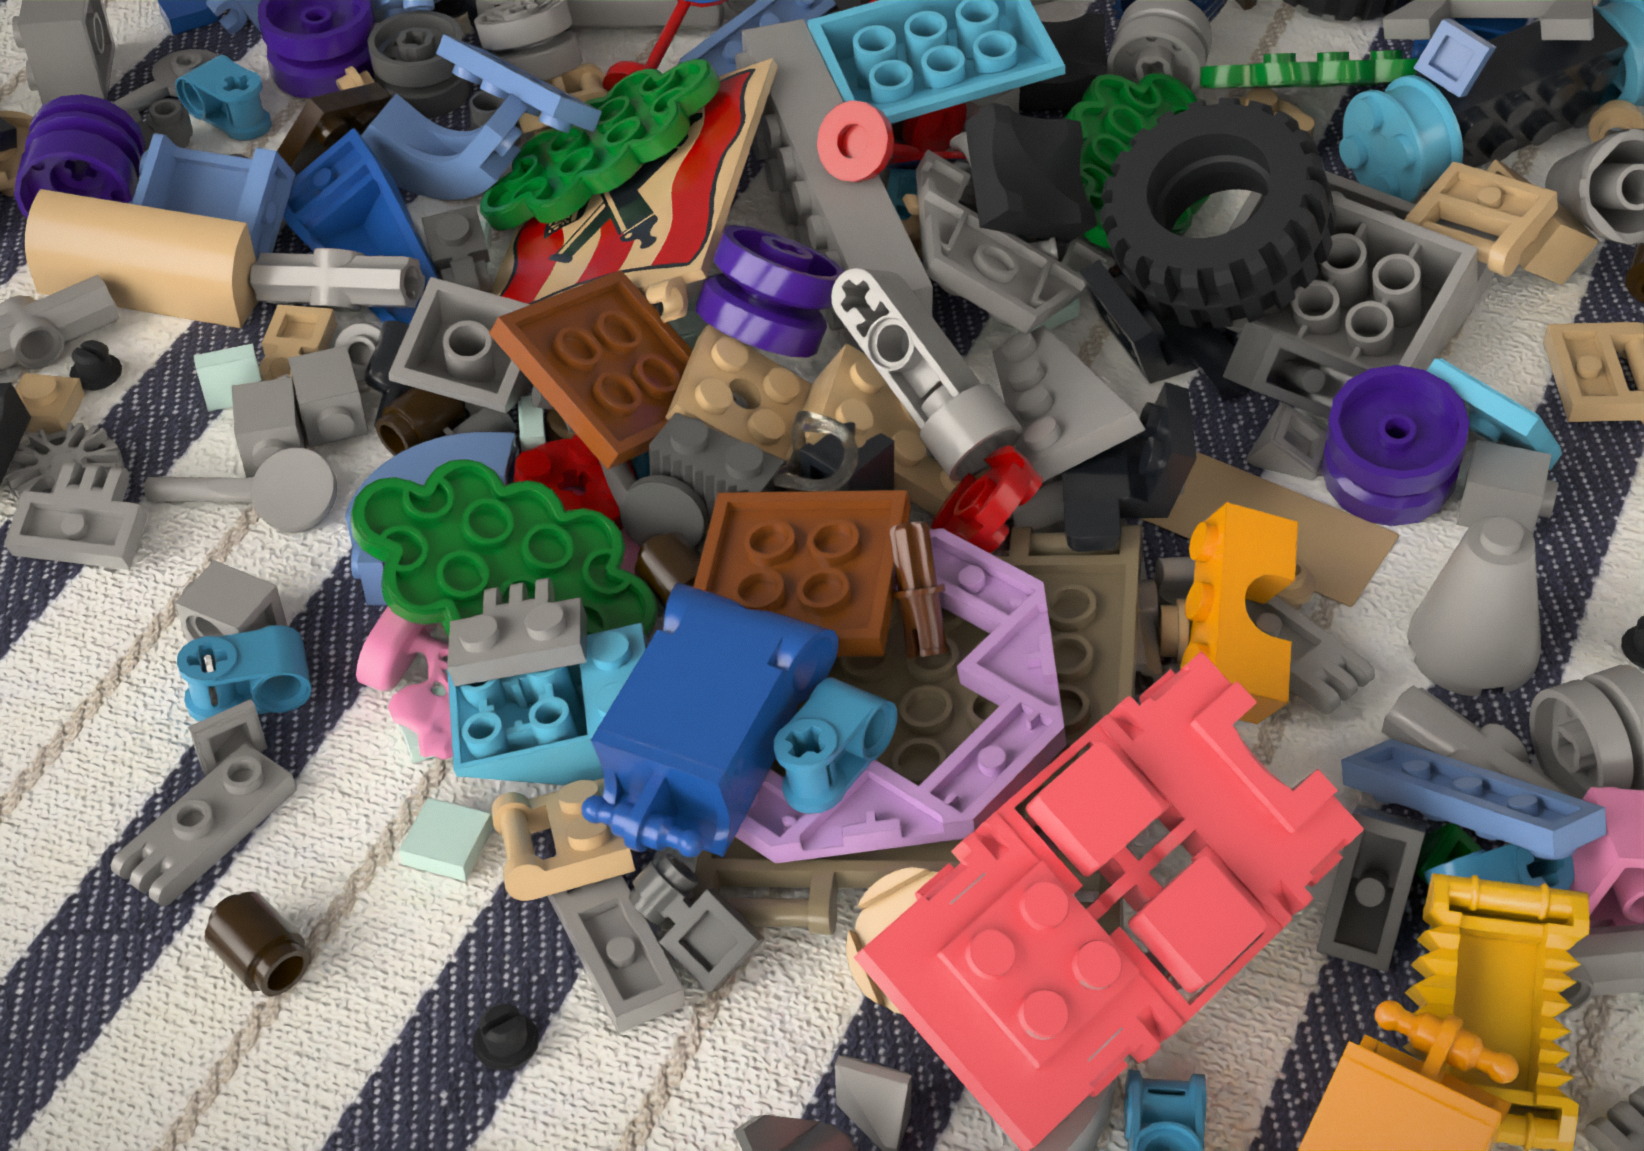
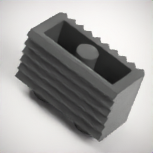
(711, 460)

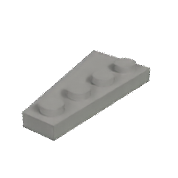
(1059, 403)

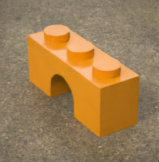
(1240, 558)

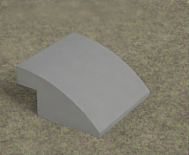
(1386, 287)

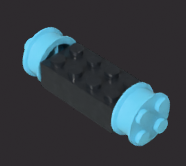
(1521, 98)

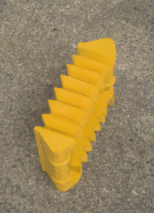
(1500, 967)

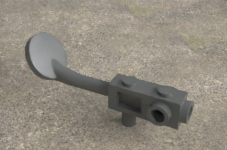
(652, 503)

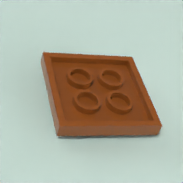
(599, 362)
(809, 559)

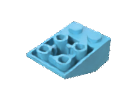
(542, 721)

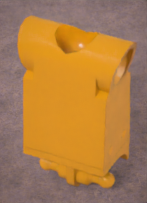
(1404, 1104)

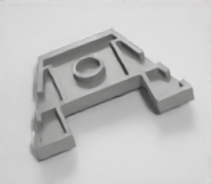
(1558, 17)
(991, 266)

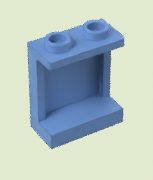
(218, 187)

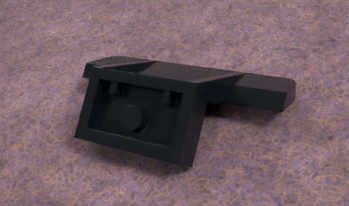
(1155, 344)
(1132, 477)

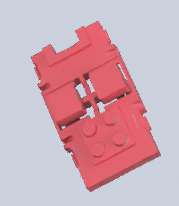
(1025, 981)

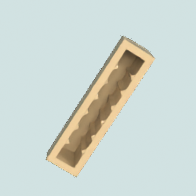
(144, 256)

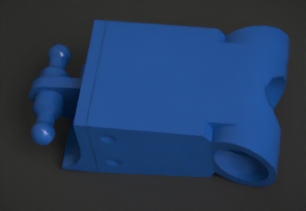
(702, 720)

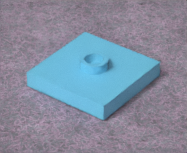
(1496, 415)

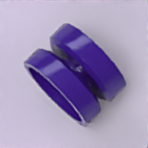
(315, 42)
(769, 291)
(1394, 445)

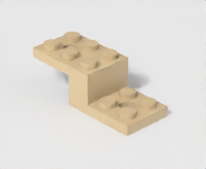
(845, 390)

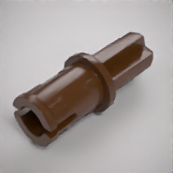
(918, 590)

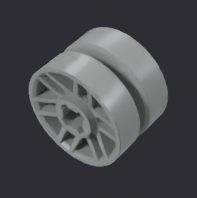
(531, 36)
(1162, 39)
(1592, 731)

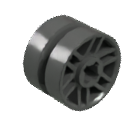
(407, 61)

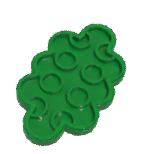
(1330, 70)
(1110, 117)
(638, 124)
(477, 534)

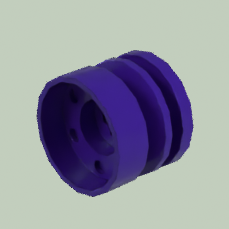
(80, 149)

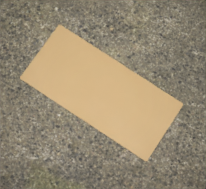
(1330, 542)

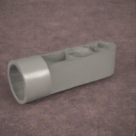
(958, 420)

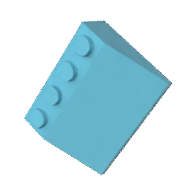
(933, 52)

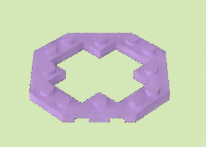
(995, 762)

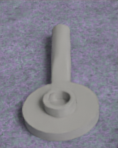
(164, 76)
(288, 491)

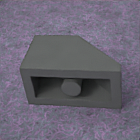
(1288, 370)
(1372, 888)

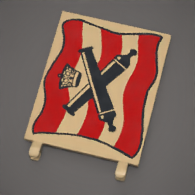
(658, 222)

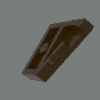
(328, 119)

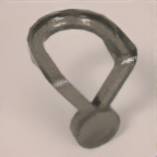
(790, 474)

